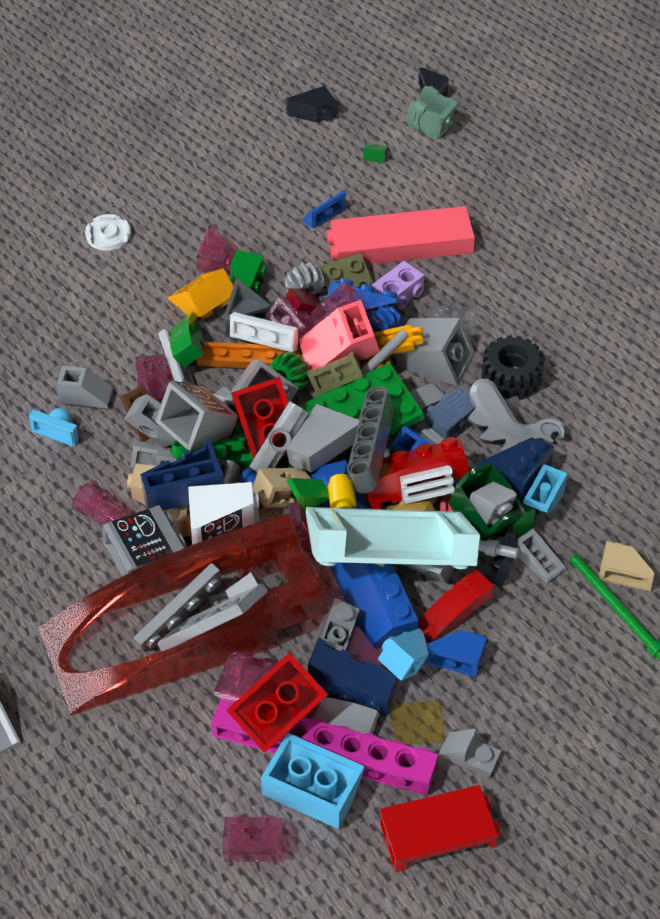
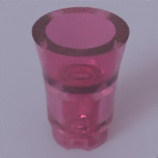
(97, 504)

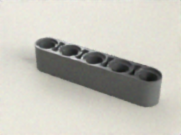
(371, 439)

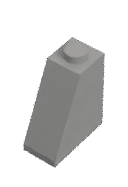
(321, 438)

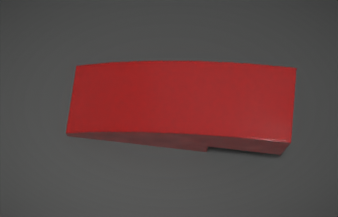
(455, 606)

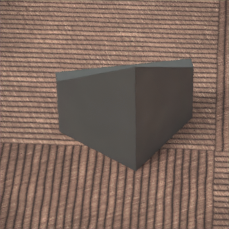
(245, 302)

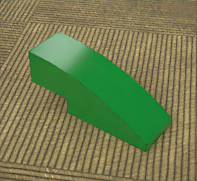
(186, 340)

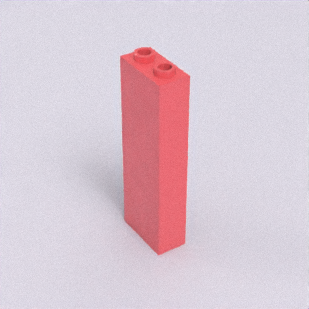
(403, 235)

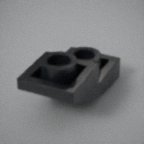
(504, 563)

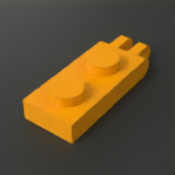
(414, 338)

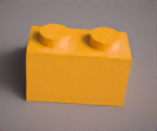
(204, 294)

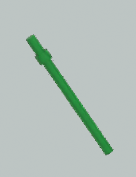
(653, 645)

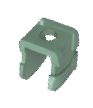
(431, 113)

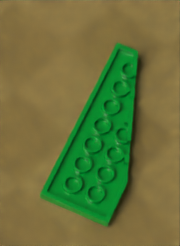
(349, 401)

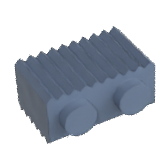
(450, 413)

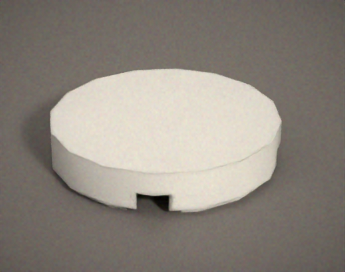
(108, 232)

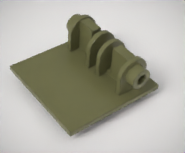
(349, 268)

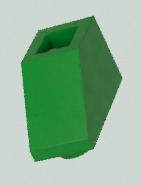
(249, 269)

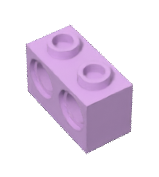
(404, 281)

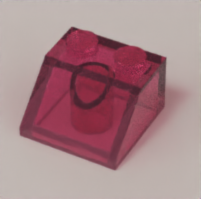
(240, 674)

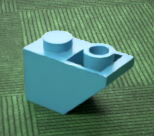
(404, 653)

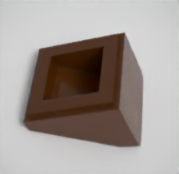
(183, 527)

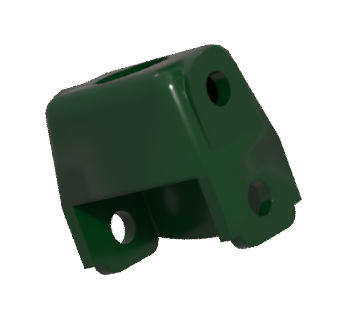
(472, 481)

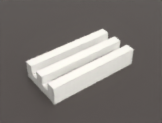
(426, 494)

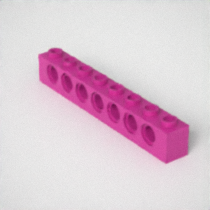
(387, 771)

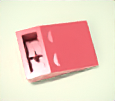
(338, 335)

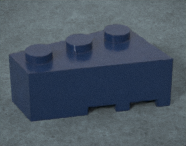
(522, 463)
(169, 481)
(351, 680)

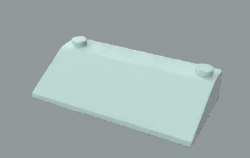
(392, 537)

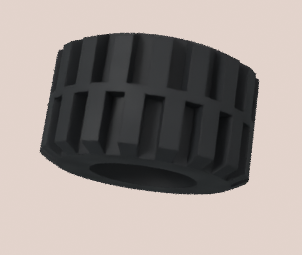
(515, 353)

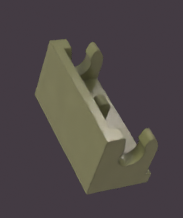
(335, 374)

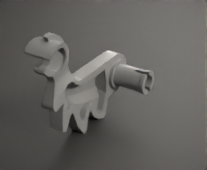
(501, 424)

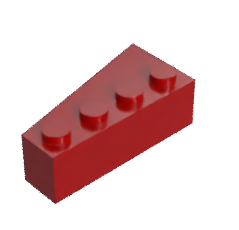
(423, 458)

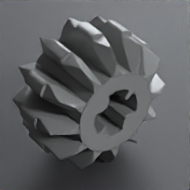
(306, 278)

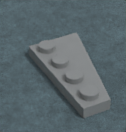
(183, 604)

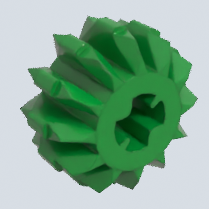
(291, 368)

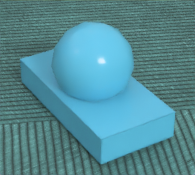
(55, 425)

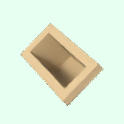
(625, 567)

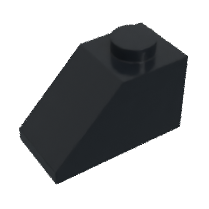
(312, 105)

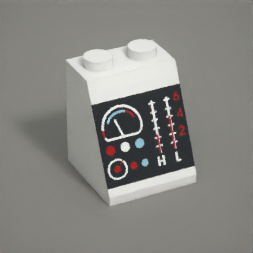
(221, 509)

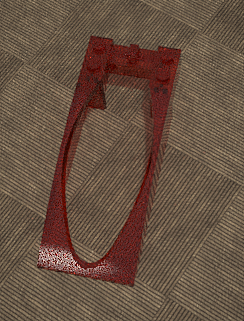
(253, 631)

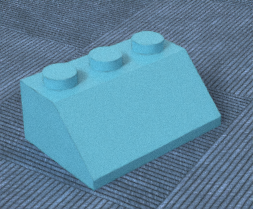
(312, 780)

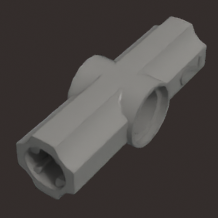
(288, 425)

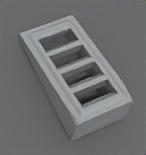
(532, 562)

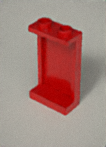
(438, 825)

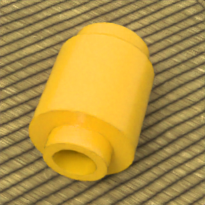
(341, 492)

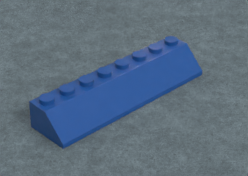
(370, 587)

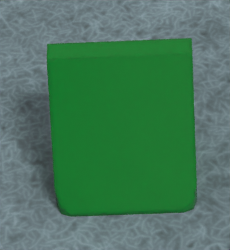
(374, 152)

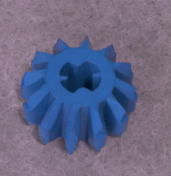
(385, 319)

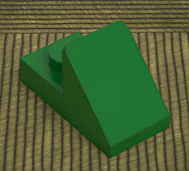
(309, 492)

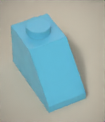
(546, 489)

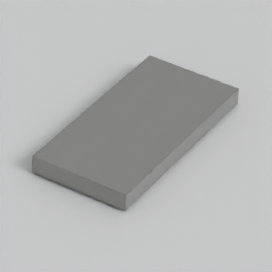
(212, 617)

